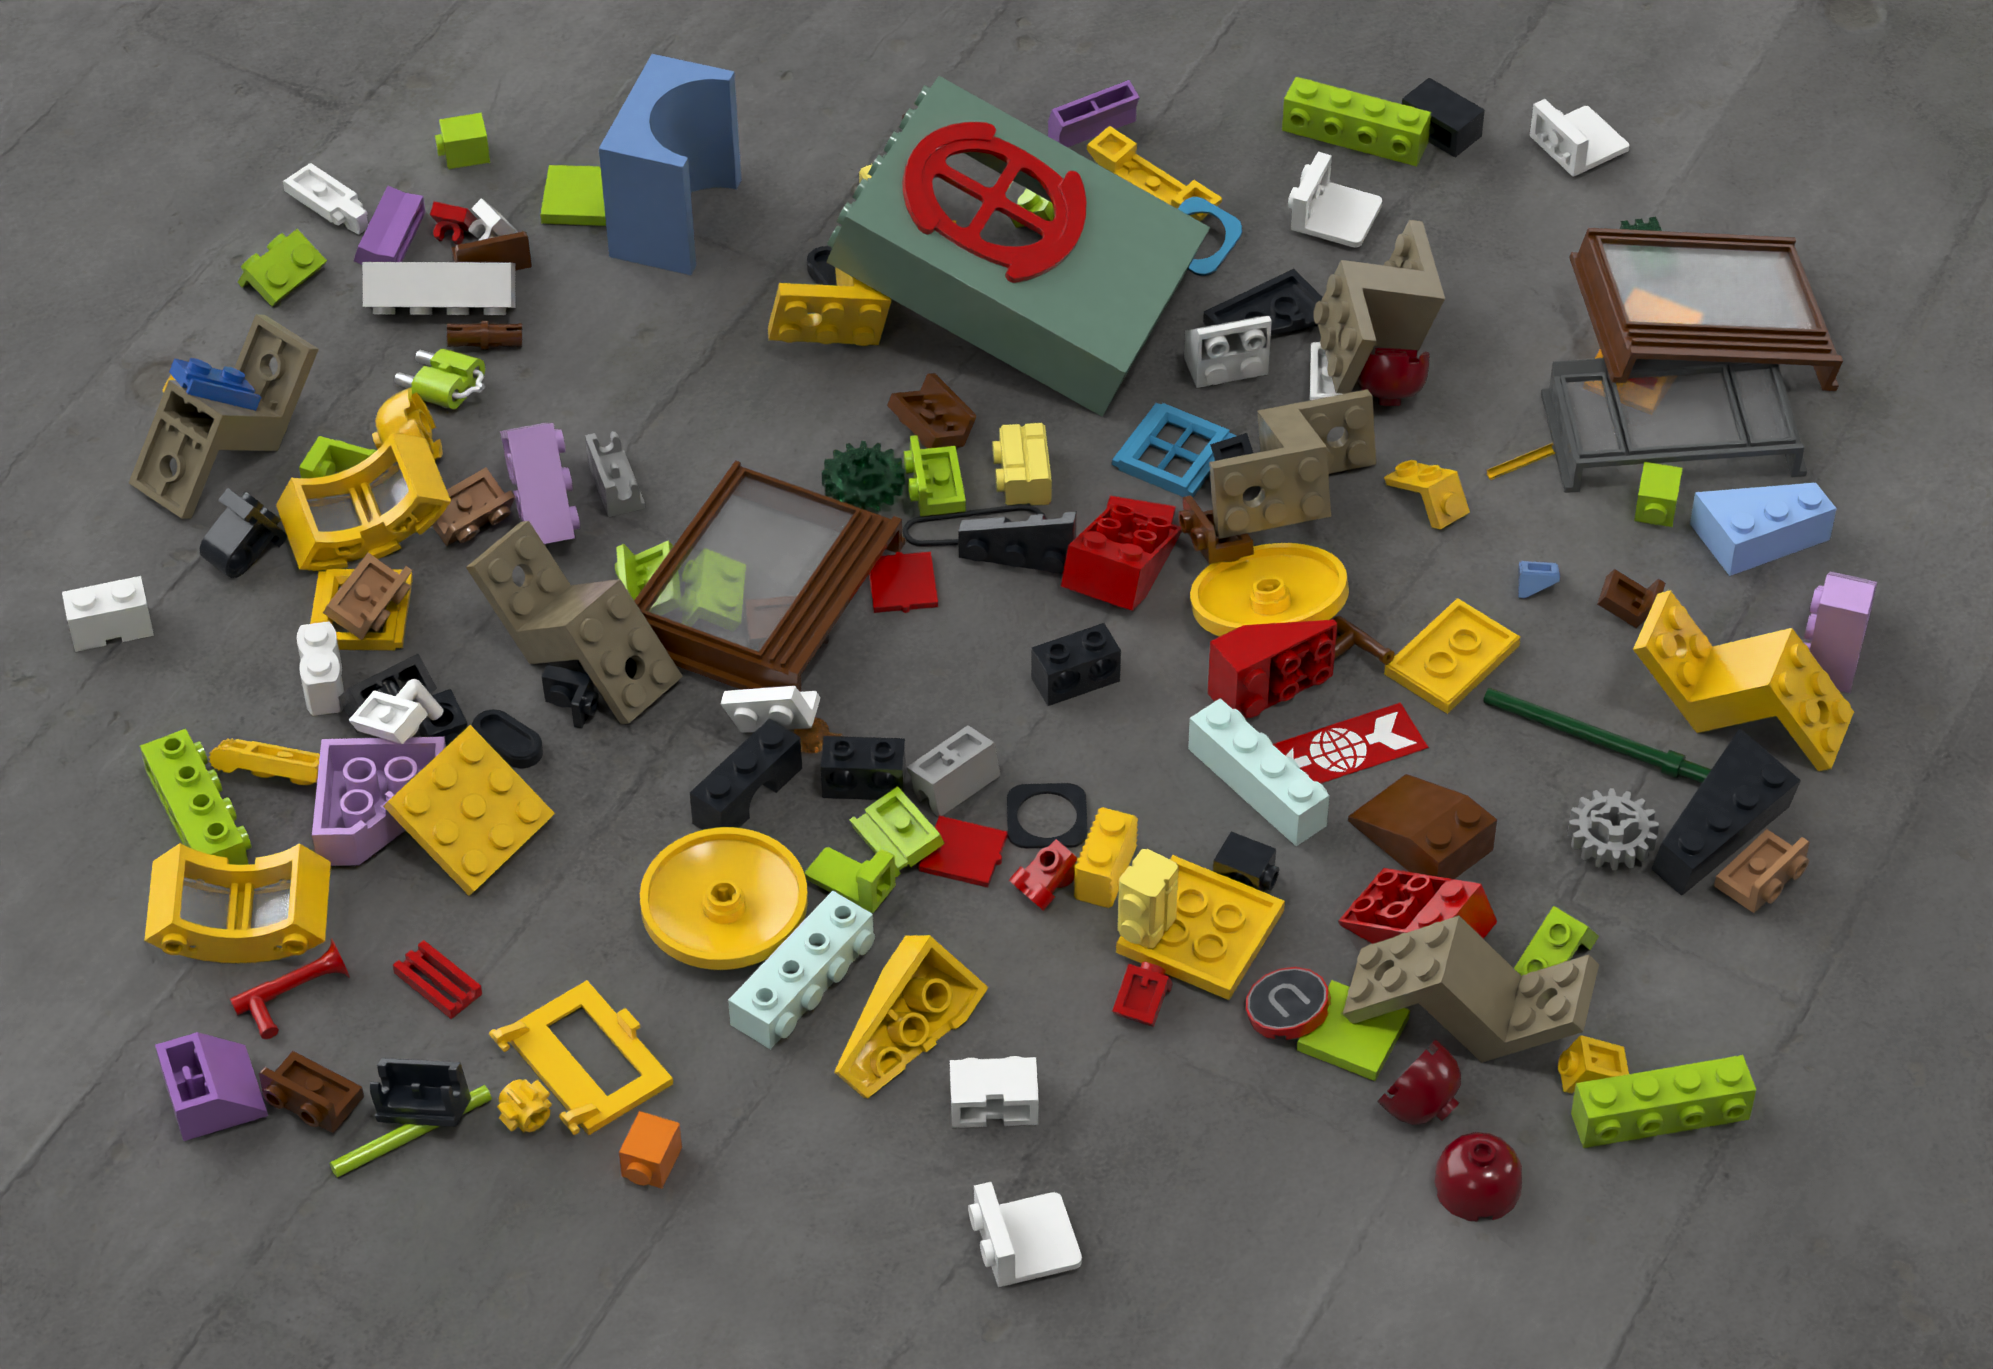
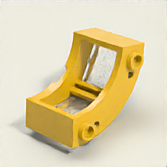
(364, 506)
(238, 911)

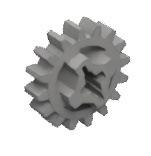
(1613, 829)

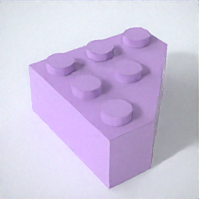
(540, 480)
(1839, 625)
(354, 785)

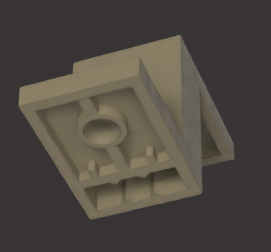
(1378, 306)
(197, 427)
(1293, 464)
(574, 622)
(1471, 989)

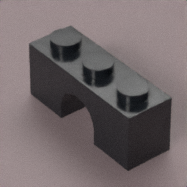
(765, 758)

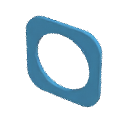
(1233, 233)

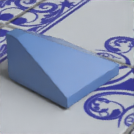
(1536, 577)

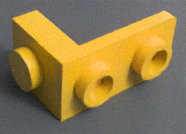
(1438, 487)

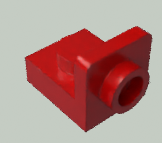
(1142, 993)

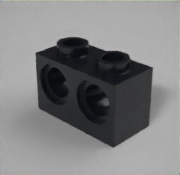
(1075, 664)
(862, 767)

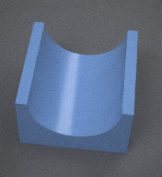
(665, 143)

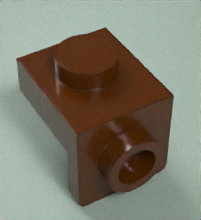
(1628, 598)

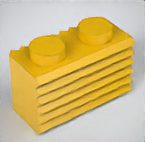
(1105, 857)

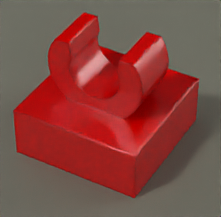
(451, 217)

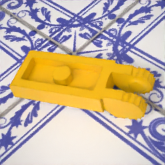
(266, 760)

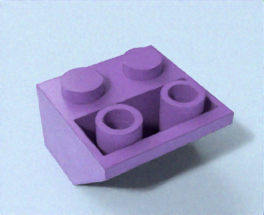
(209, 1084)

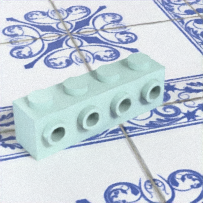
(1258, 771)
(801, 970)

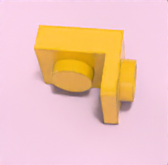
(1590, 1060)

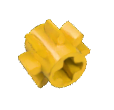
(524, 1105)

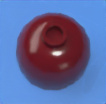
(1394, 374)
(1425, 1088)
(1478, 1177)

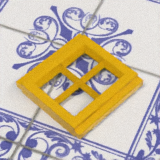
(393, 628)

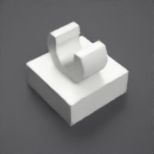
(491, 222)

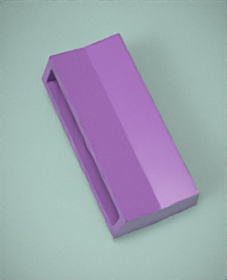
(1093, 114)
(391, 227)

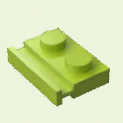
(897, 828)

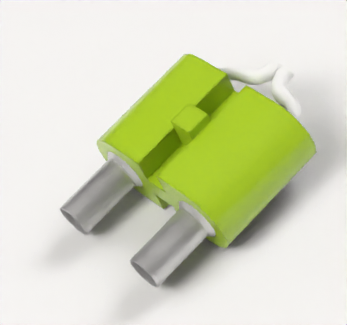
(446, 378)

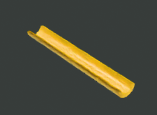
(1521, 460)

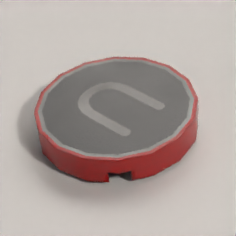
(1288, 1003)

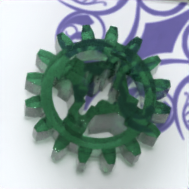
(863, 476)

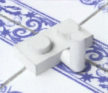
(396, 716)

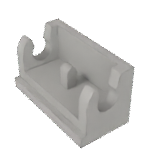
(613, 476)
(954, 770)

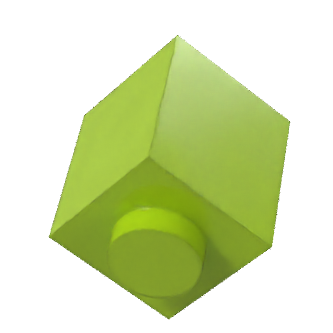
(463, 141)
(1658, 494)

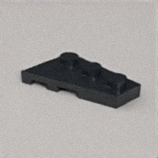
(1285, 299)
(1024, 544)

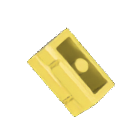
(1024, 464)
(1147, 898)

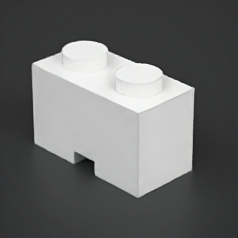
(107, 613)
(994, 1091)

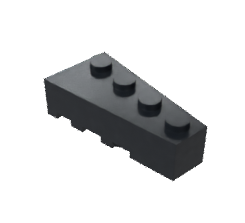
(1728, 809)

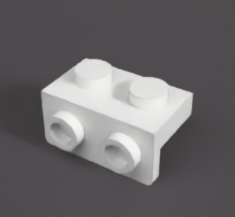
(784, 705)

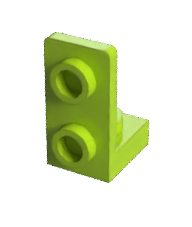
(331, 456)
(860, 883)
(1555, 942)

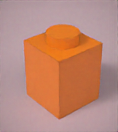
(650, 1150)

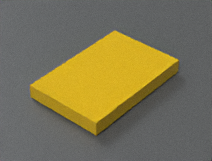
(1452, 655)

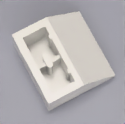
(1228, 351)

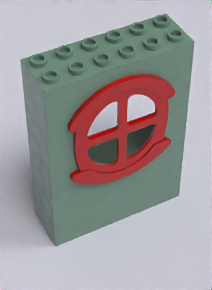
(1054, 309)

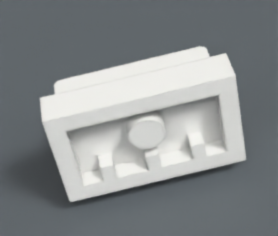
(1575, 139)

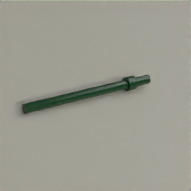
(1671, 762)

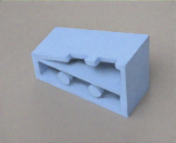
(1761, 523)

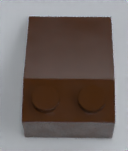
(1427, 827)

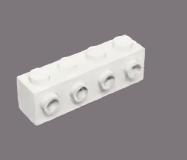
(439, 285)

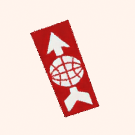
(1354, 744)

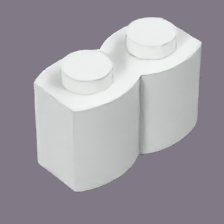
(320, 668)

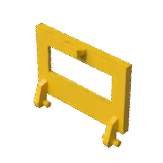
(566, 1077)

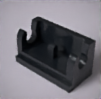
(420, 1092)

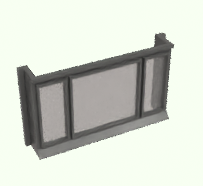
(1667, 415)

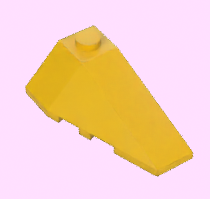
(910, 1008)

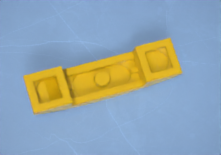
(1119, 156)

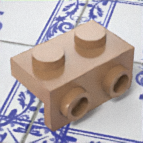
(471, 506)
(366, 595)
(1763, 870)

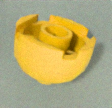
(406, 415)

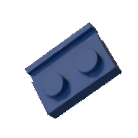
(214, 384)

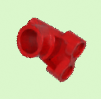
(1049, 870)

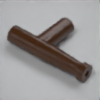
(1352, 635)

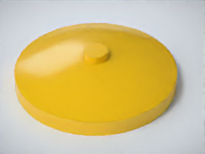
(1270, 587)
(723, 898)

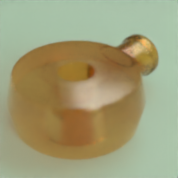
(813, 737)

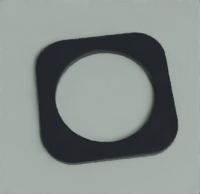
(1022, 792)

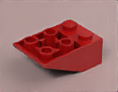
(1119, 556)
(1270, 663)
(1409, 901)

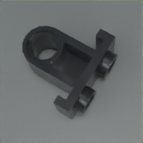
(240, 534)

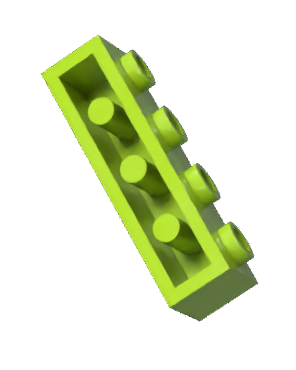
(1314, 108)
(193, 797)
(1663, 1101)

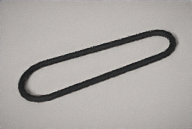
(959, 514)

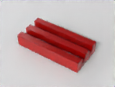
(449, 969)

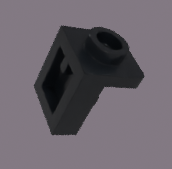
(571, 690)

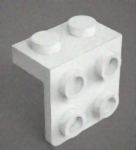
(1330, 208)
(1024, 1236)

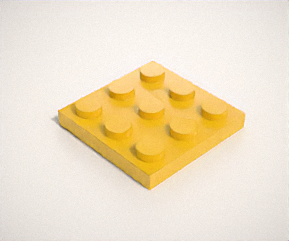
(469, 810)
(1214, 931)

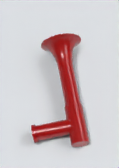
(255, 998)

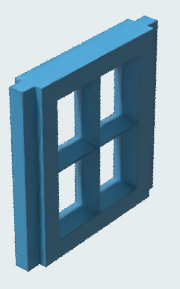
(1146, 434)

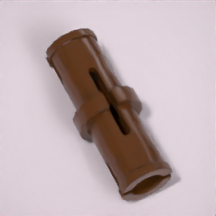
(484, 335)

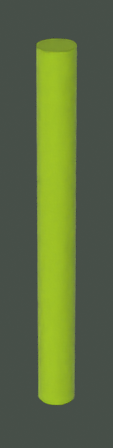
(396, 1138)

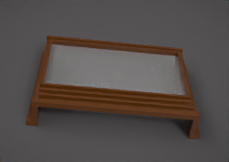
(1701, 300)
(762, 579)

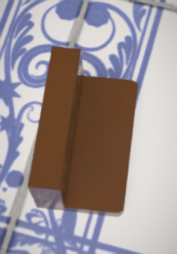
(500, 249)

